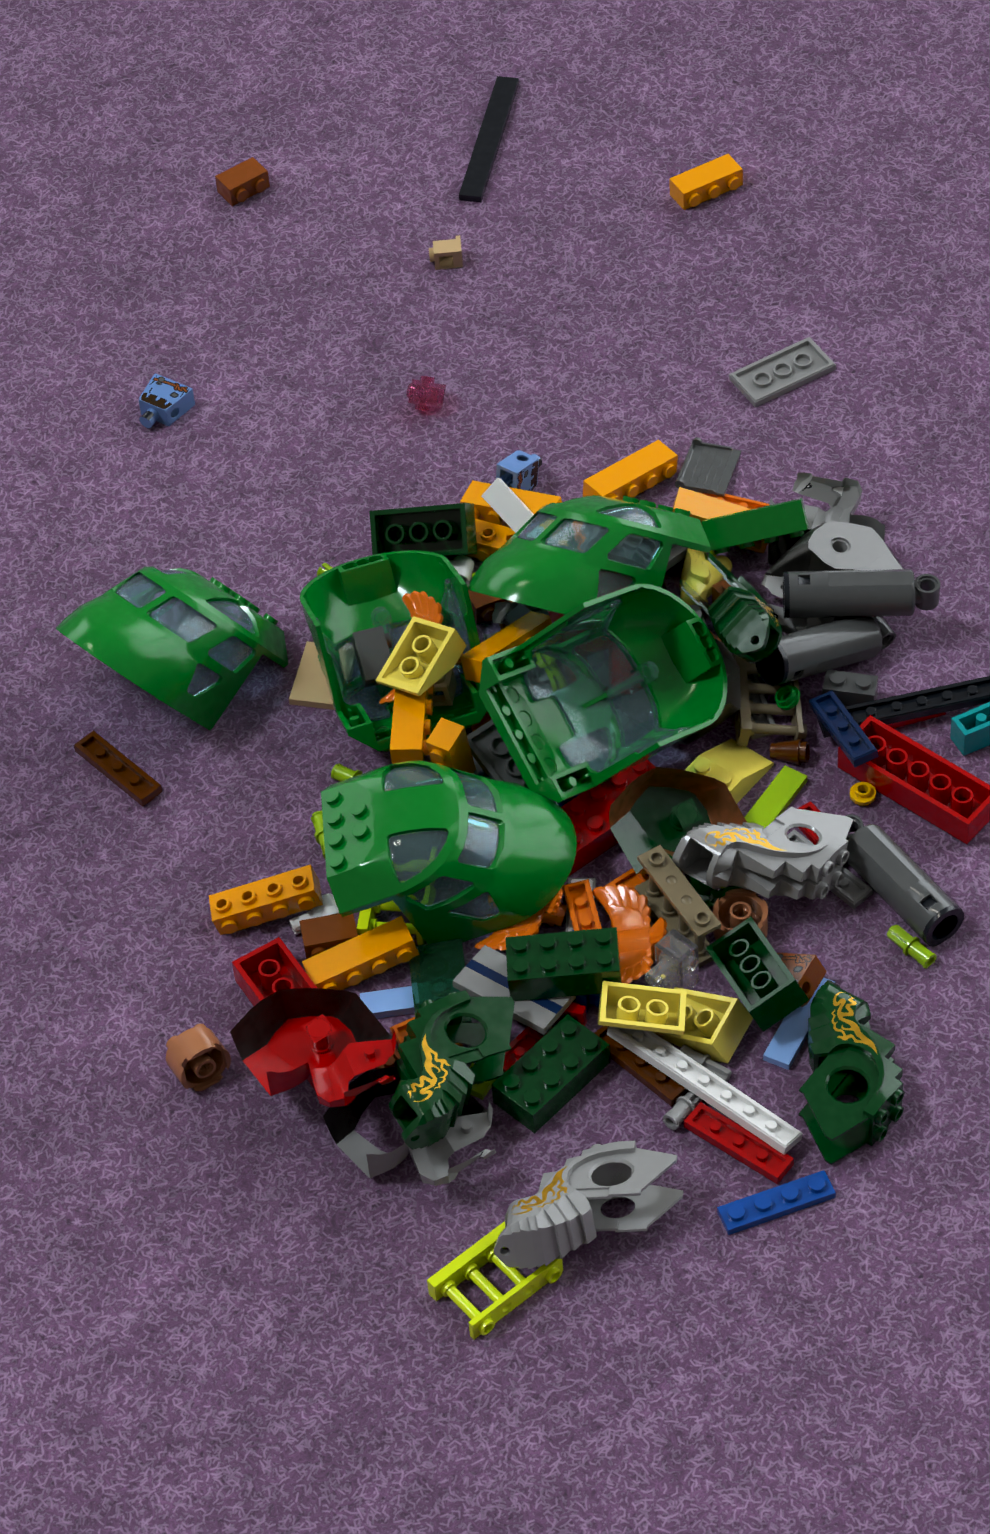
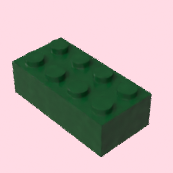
(435, 528)
(562, 963)
(757, 974)
(551, 1073)

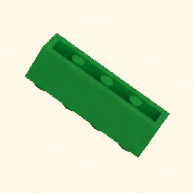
(756, 524)

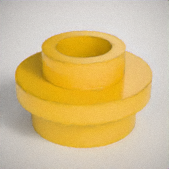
(862, 799)

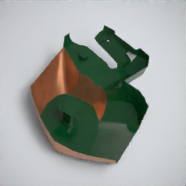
(663, 808)

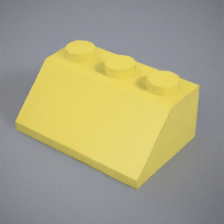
(642, 1007)

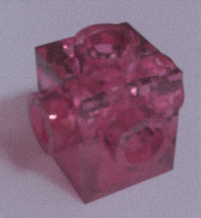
(426, 393)

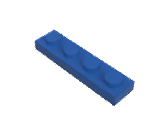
(776, 1202)

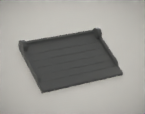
(708, 468)

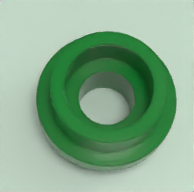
(787, 697)

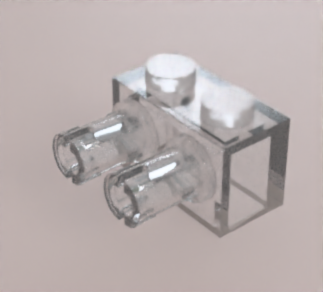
(675, 963)

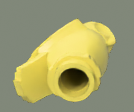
(701, 574)

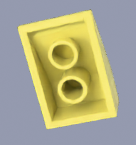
(421, 656)
(733, 765)
(712, 1025)

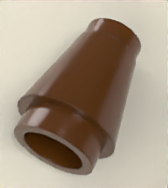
(791, 751)

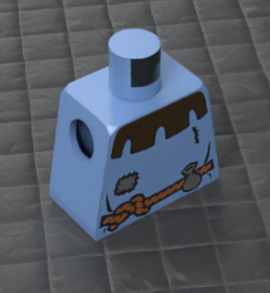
(164, 401)
(519, 470)

